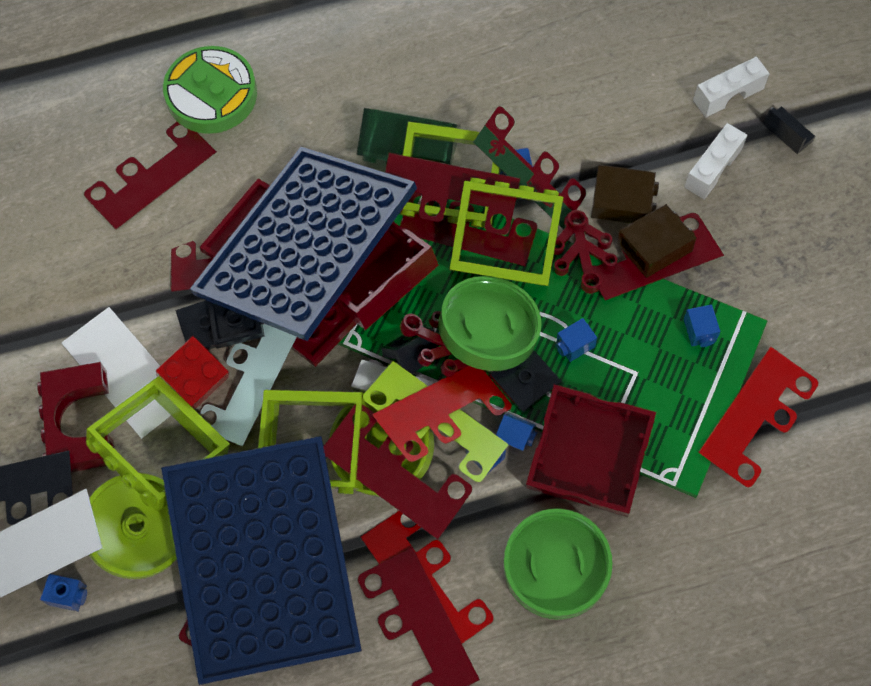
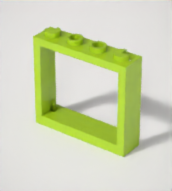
(444, 134)
(523, 192)
(178, 409)
(269, 422)

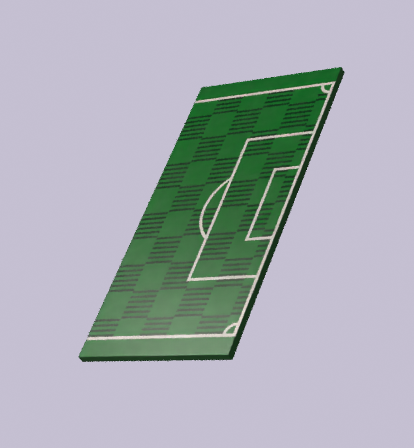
(638, 354)

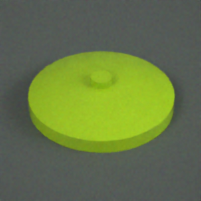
(131, 534)

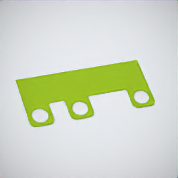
(478, 440)

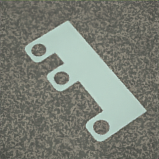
(259, 375)

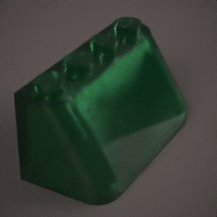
(386, 133)

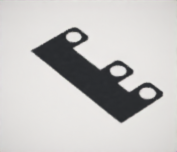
(35, 476)

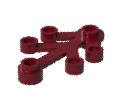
(583, 248)
(412, 325)

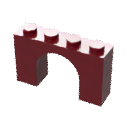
(58, 391)

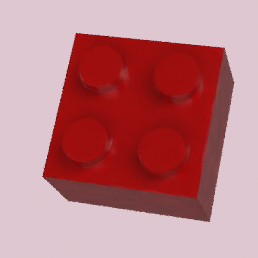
(193, 372)

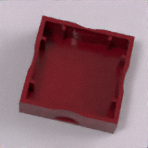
(386, 275)
(591, 450)

